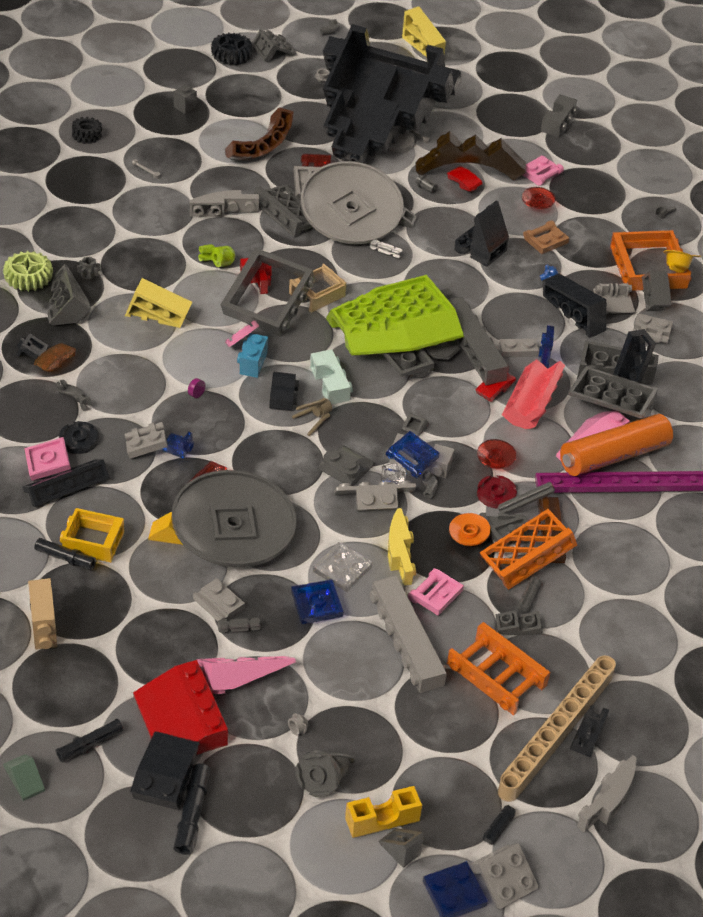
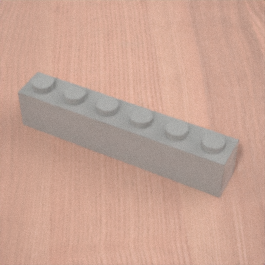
(408, 634)

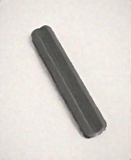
(526, 498)

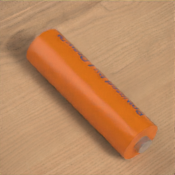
(616, 444)

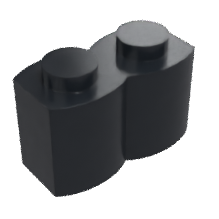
(282, 391)

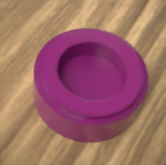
(196, 388)

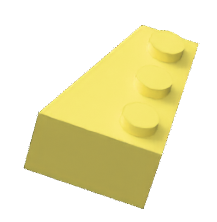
(158, 304)

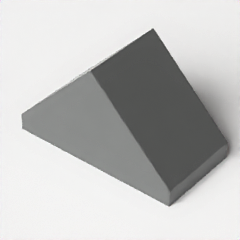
(403, 845)

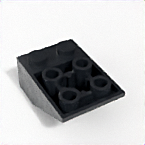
(489, 235)

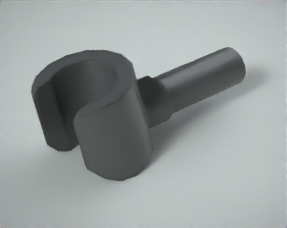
(663, 211)

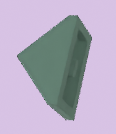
(25, 776)

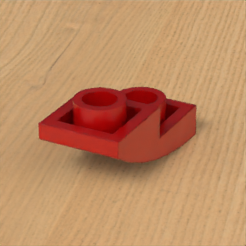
(465, 178)
(490, 391)

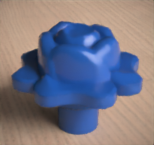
(549, 271)

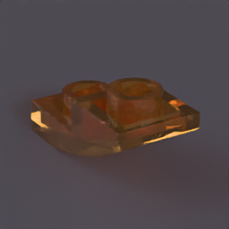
(53, 357)

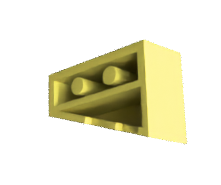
(420, 31)

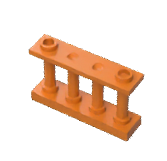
(507, 652)

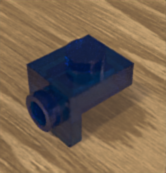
(179, 445)

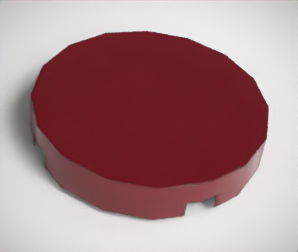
(495, 490)

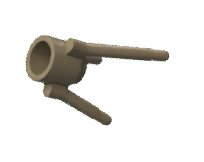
(319, 408)

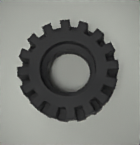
(86, 130)

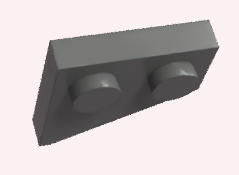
(505, 524)

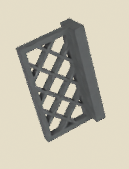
(283, 214)

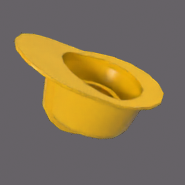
(678, 260)

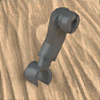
(75, 392)

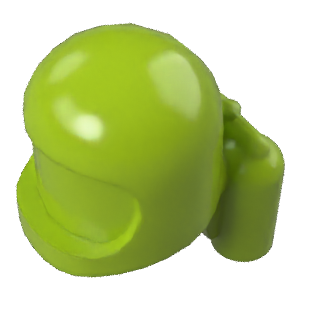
(219, 255)

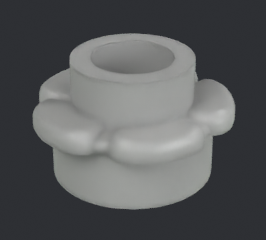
(322, 75)
(298, 724)

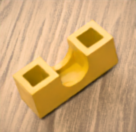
(401, 809)

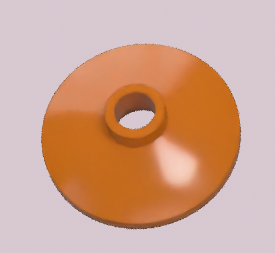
(469, 529)

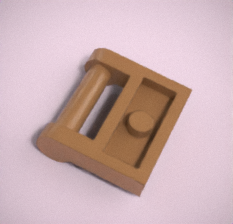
(548, 241)

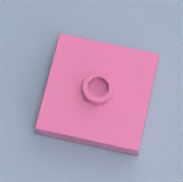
(47, 458)

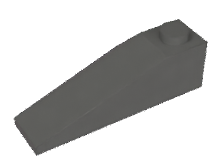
(68, 300)

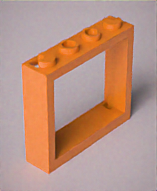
(645, 239)

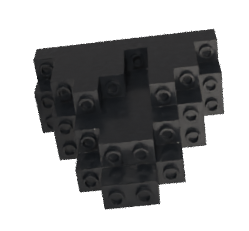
(379, 93)

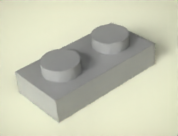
(518, 347)

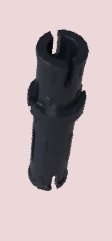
(74, 556)
(81, 744)

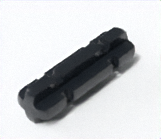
(499, 824)

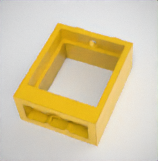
(83, 518)

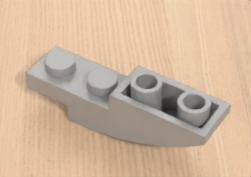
(224, 201)
(612, 795)

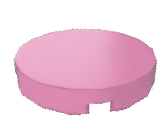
(242, 333)

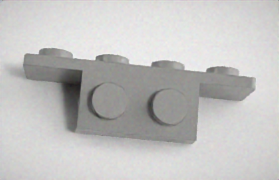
(375, 497)

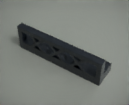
(630, 355)
(66, 482)

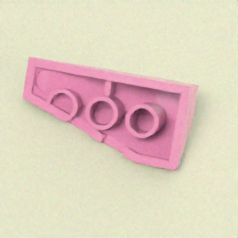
(598, 423)
(230, 674)

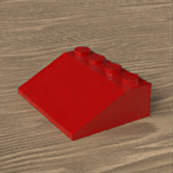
(183, 707)

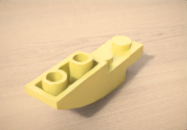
(399, 547)

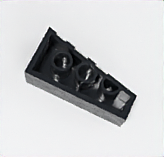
(577, 303)

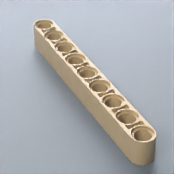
(556, 729)

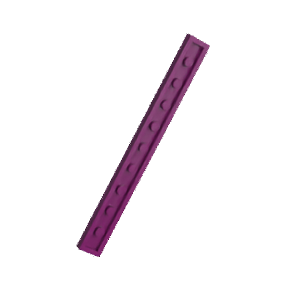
(623, 481)

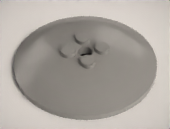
(356, 185)

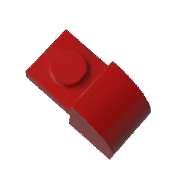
(262, 277)

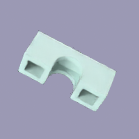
(335, 384)

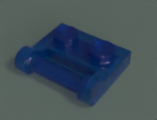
(547, 346)
(417, 450)

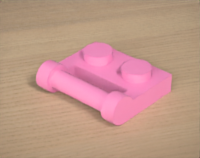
(541, 170)
(440, 595)

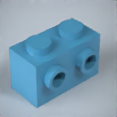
(253, 355)

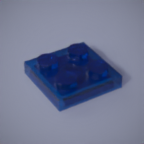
(317, 601)
(455, 890)

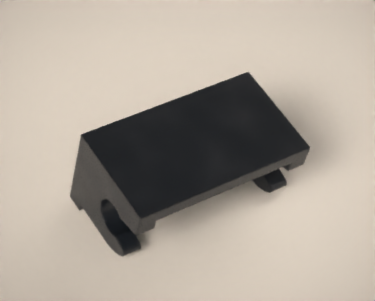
(589, 732)

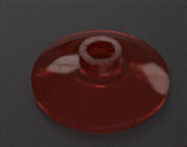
(538, 197)
(496, 454)

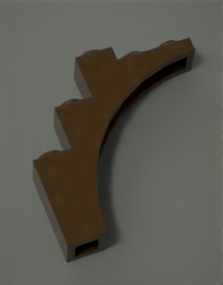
(472, 150)

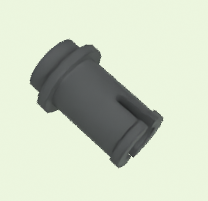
(425, 183)

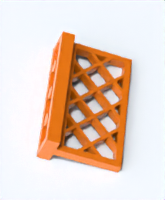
(536, 557)

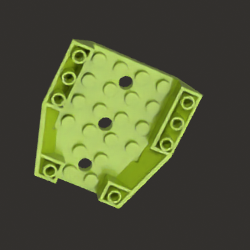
(397, 318)

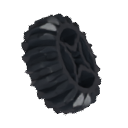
(231, 48)

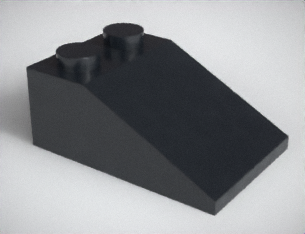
(164, 770)

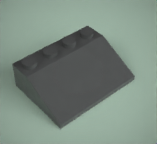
(614, 392)

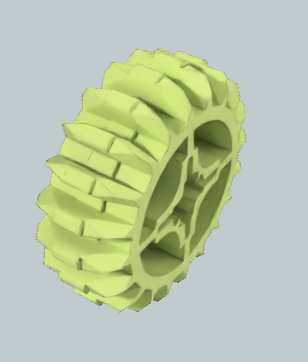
(28, 271)

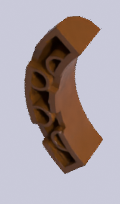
(278, 128)

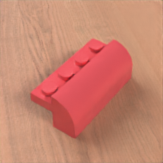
(532, 394)

